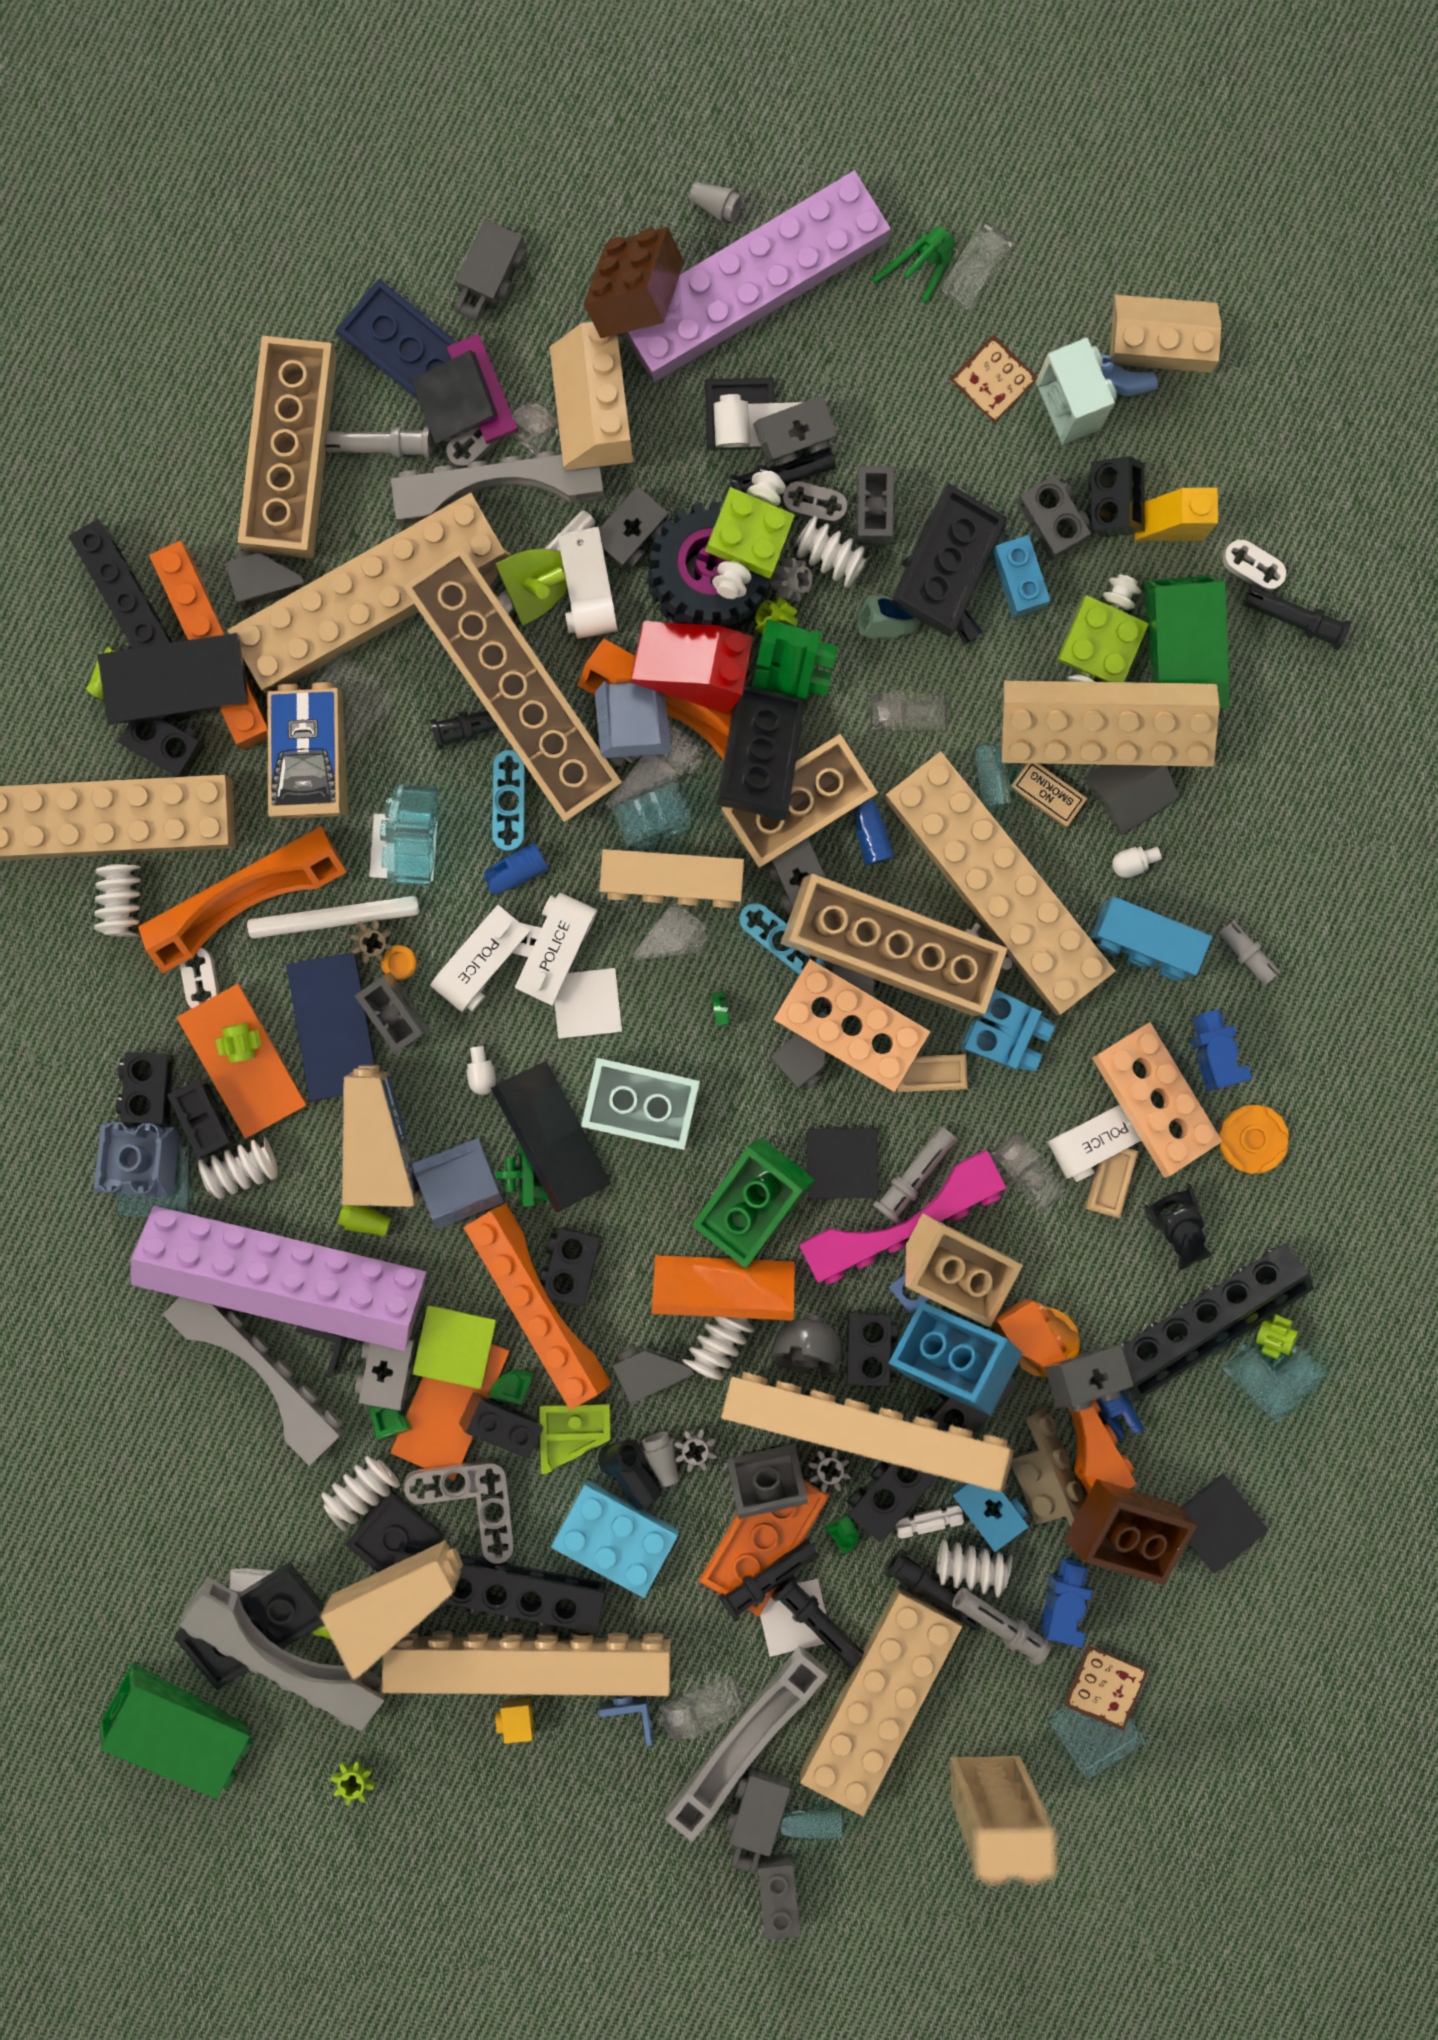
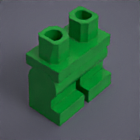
(788, 661)

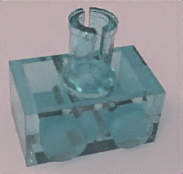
(652, 817)

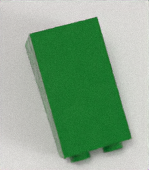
(1188, 631)
(173, 1733)

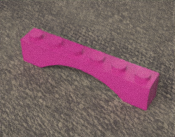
(967, 1184)

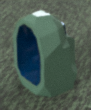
(883, 620)

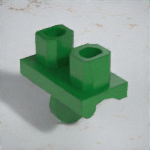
(529, 1190)

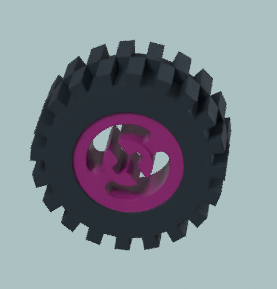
(697, 599)

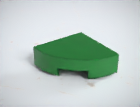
(720, 1008)
(512, 1387)
(388, 1422)
(843, 1533)

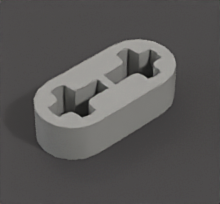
(476, 451)
(815, 494)

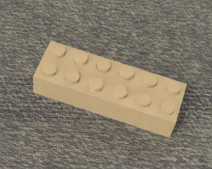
(287, 447)
(1109, 723)
(894, 945)
(880, 1701)

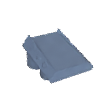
(631, 721)
(137, 1159)
(457, 1183)

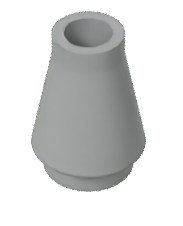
(717, 200)
(661, 1456)

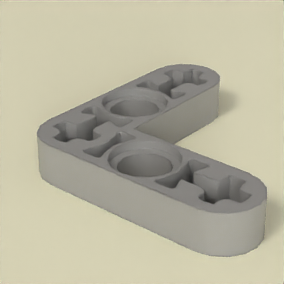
(472, 1488)

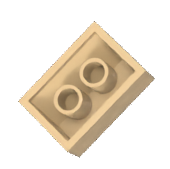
(1165, 333)
(958, 1270)

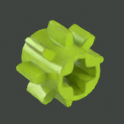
(780, 611)
(238, 1042)
(1277, 1337)
(362, 1778)

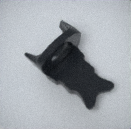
(1181, 1227)

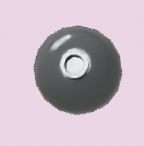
(808, 1345)

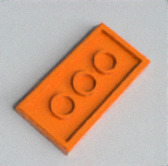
(253, 1089)
(723, 1288)
(436, 1415)
(759, 1541)

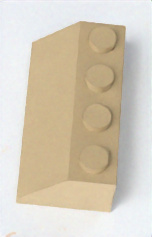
(590, 399)
(823, 789)
(671, 876)

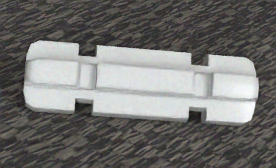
(930, 1521)

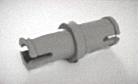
(1249, 952)

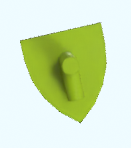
(533, 581)

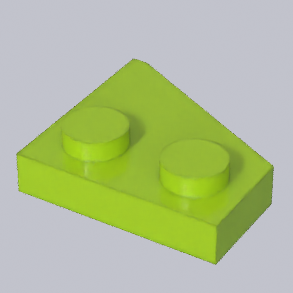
(571, 1432)

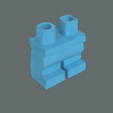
(1010, 1035)

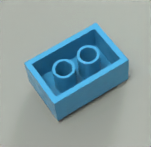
(1149, 939)
(955, 1358)

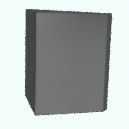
(1131, 792)
(767, 1481)

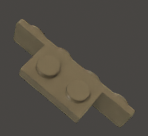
(1047, 1474)

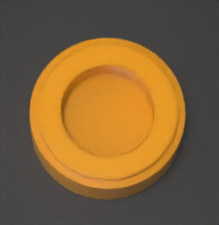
(400, 962)

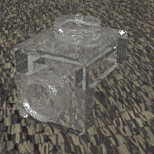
(534, 426)

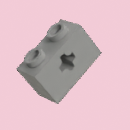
(387, 1391)

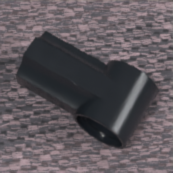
(630, 1471)

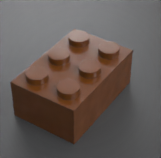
(634, 282)
(1130, 1532)

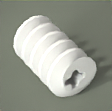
(831, 552)
(117, 900)
(239, 1169)
(718, 1346)
(359, 1492)
(973, 1568)

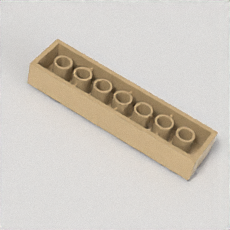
(359, 596)
(512, 683)
(116, 817)
(998, 884)
(868, 1434)
(528, 1664)
(1002, 1819)

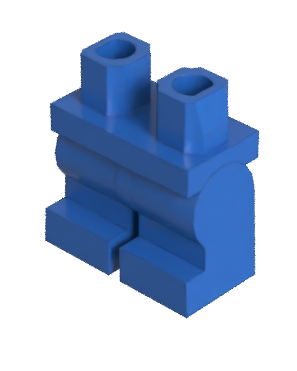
(1217, 1052)
(1066, 1603)

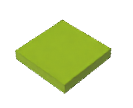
(454, 1346)

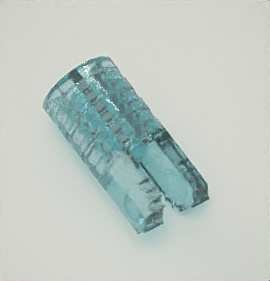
(993, 777)
(813, 1824)

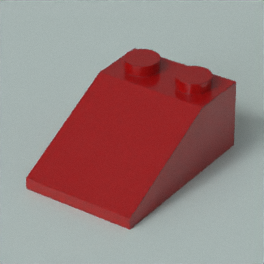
(693, 663)

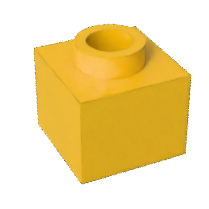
(515, 1720)

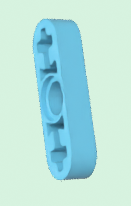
(500, 775)
(756, 931)

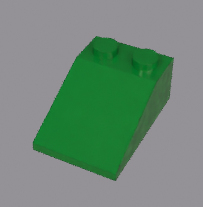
(753, 1201)

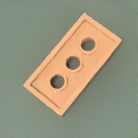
(875, 1019)
(1135, 1099)

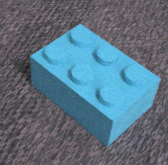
(615, 1538)

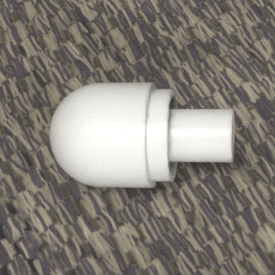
(1134, 861)
(480, 1072)

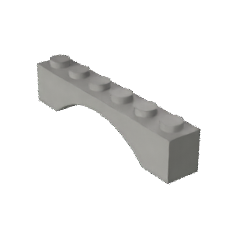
(424, 494)
(305, 1424)
(220, 1620)
(741, 1745)

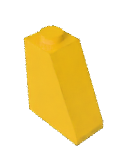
(1181, 515)

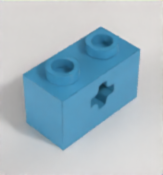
(1020, 577)
(995, 1528)

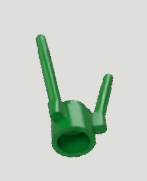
(932, 248)

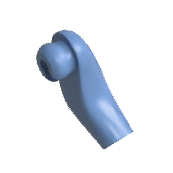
(1127, 382)

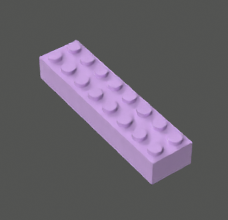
(762, 274)
(278, 1278)

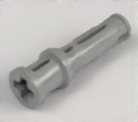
(397, 442)
(905, 1187)
(1014, 1633)

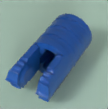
(872, 834)
(515, 869)
(1112, 1408)

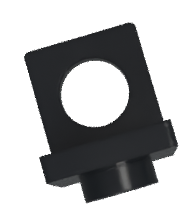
(338, 1349)

